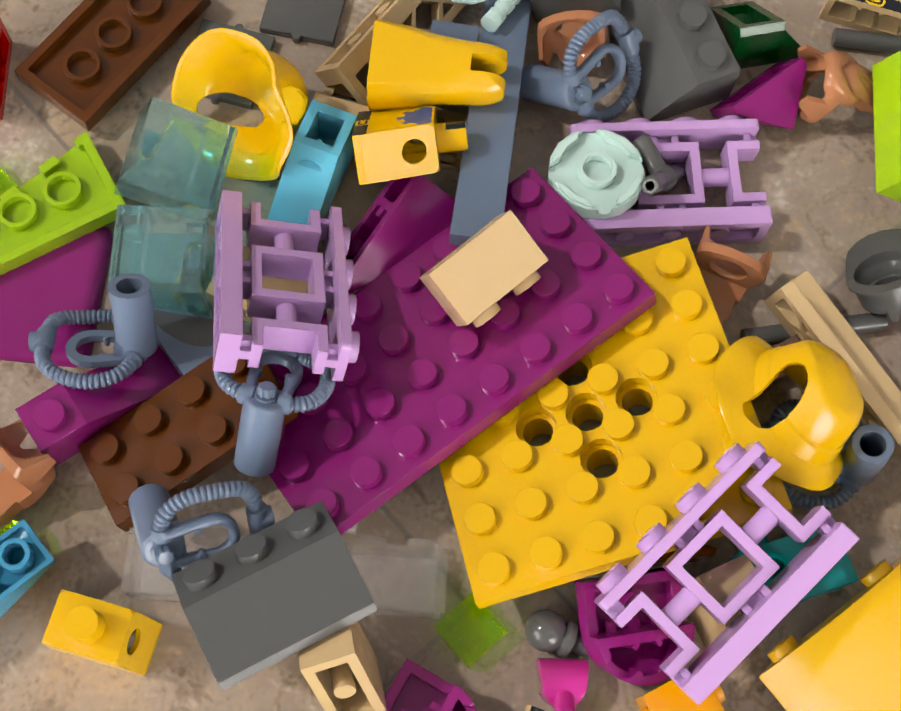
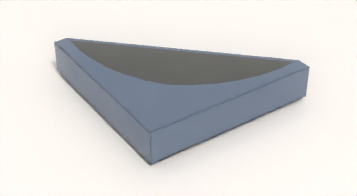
(186, 337)

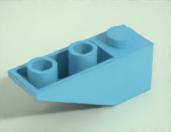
(314, 164)

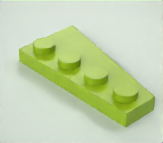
(56, 205)

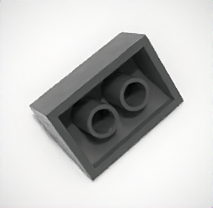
(680, 56)
(272, 594)

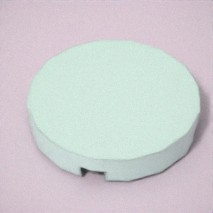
(596, 173)

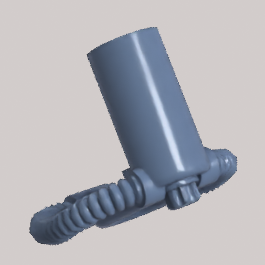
(570, 86)
(132, 336)
(266, 406)
(862, 461)
(162, 534)

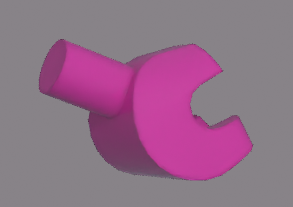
(562, 682)

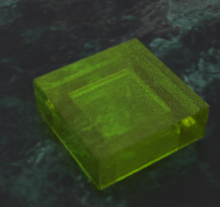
(470, 631)

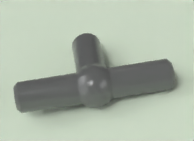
(661, 177)

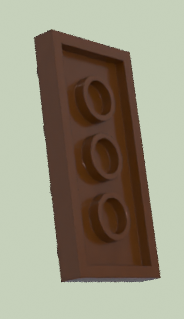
(104, 52)
(169, 438)

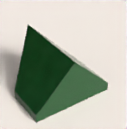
(755, 34)

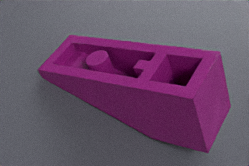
(396, 225)
(69, 416)

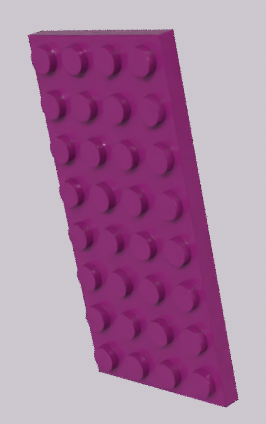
(437, 385)

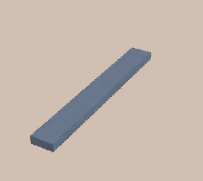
(491, 135)

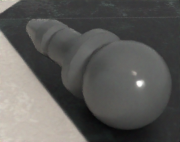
(549, 632)

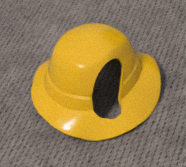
(241, 65)
(816, 429)

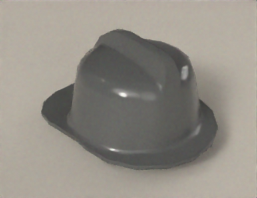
(875, 272)

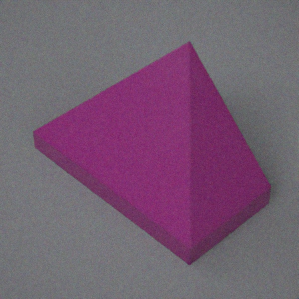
(769, 97)

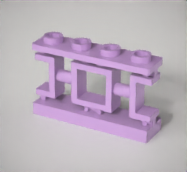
(673, 217)
(281, 317)
(759, 605)

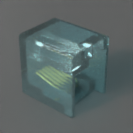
(176, 158)
(168, 248)

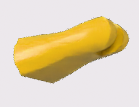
(430, 69)

